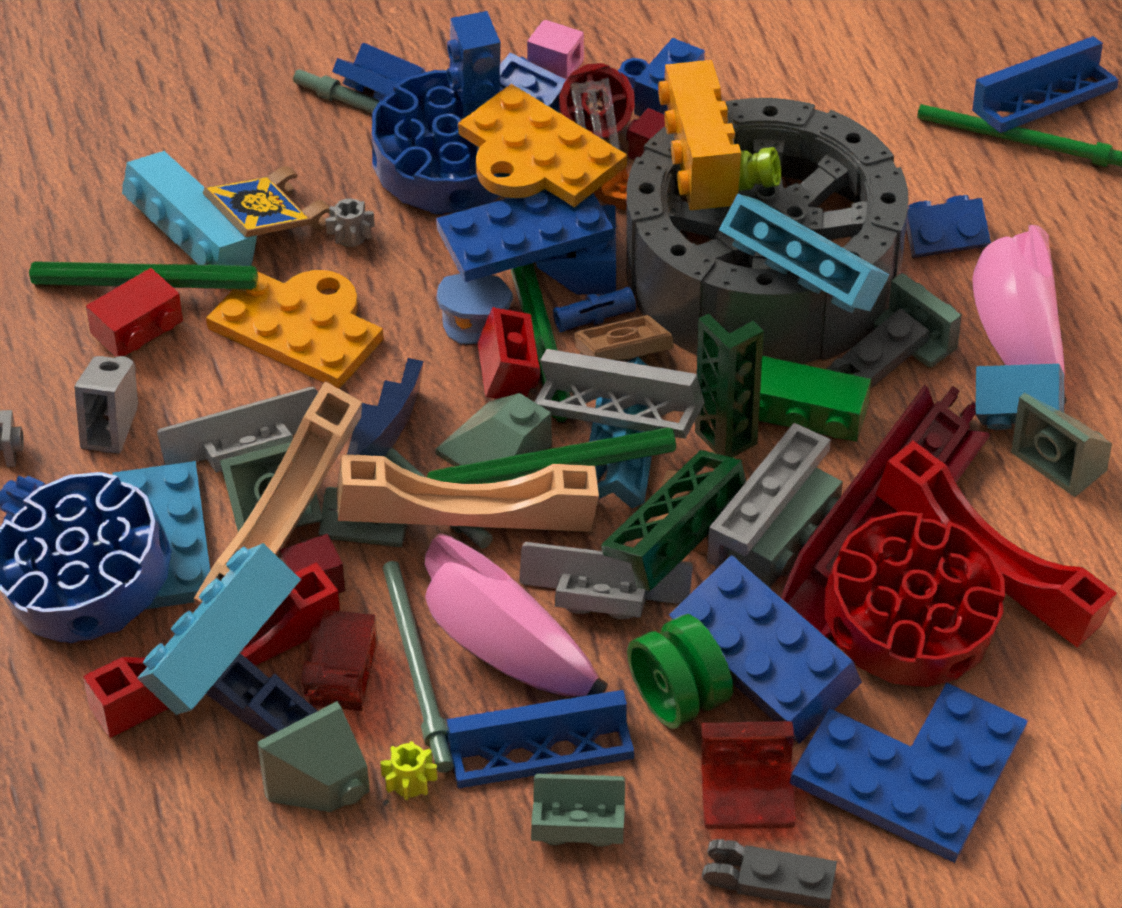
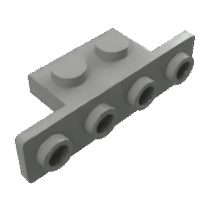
(236, 430)
(595, 582)

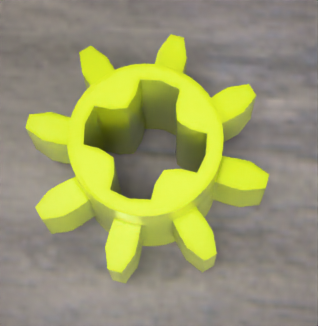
(409, 770)

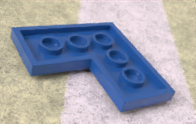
(521, 232)
(920, 790)

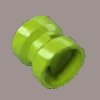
(759, 169)

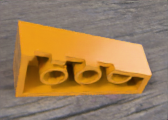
(701, 135)

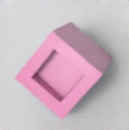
(556, 48)

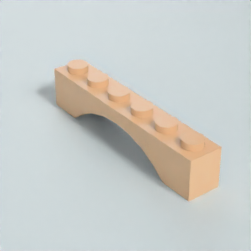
(297, 478)
(545, 500)

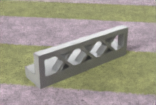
(624, 386)
(766, 493)

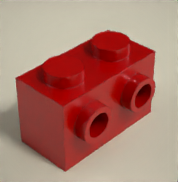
(134, 313)
(508, 354)

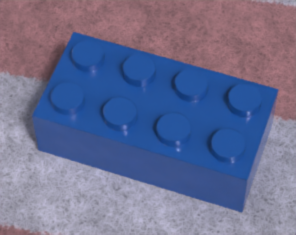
(771, 648)

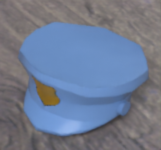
(469, 303)

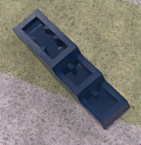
(384, 423)
(257, 699)

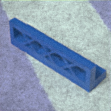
(1037, 81)
(537, 730)

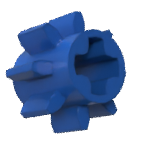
(15, 492)

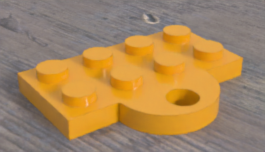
(537, 149)
(300, 324)

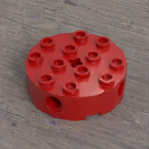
(914, 599)

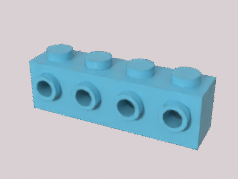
(184, 213)
(803, 252)
(218, 628)

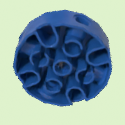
(420, 147)
(82, 557)

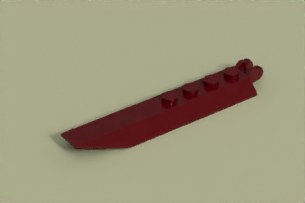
(929, 426)

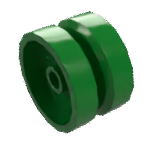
(680, 671)

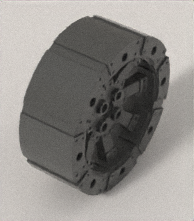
(686, 281)

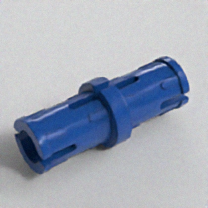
(618, 303)

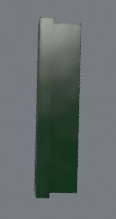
(729, 385)
(686, 525)

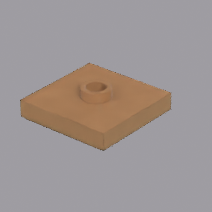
(624, 339)

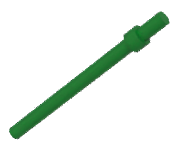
(1100, 154)

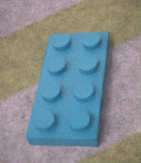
(177, 502)

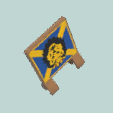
(263, 205)

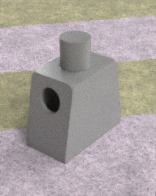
(111, 390)

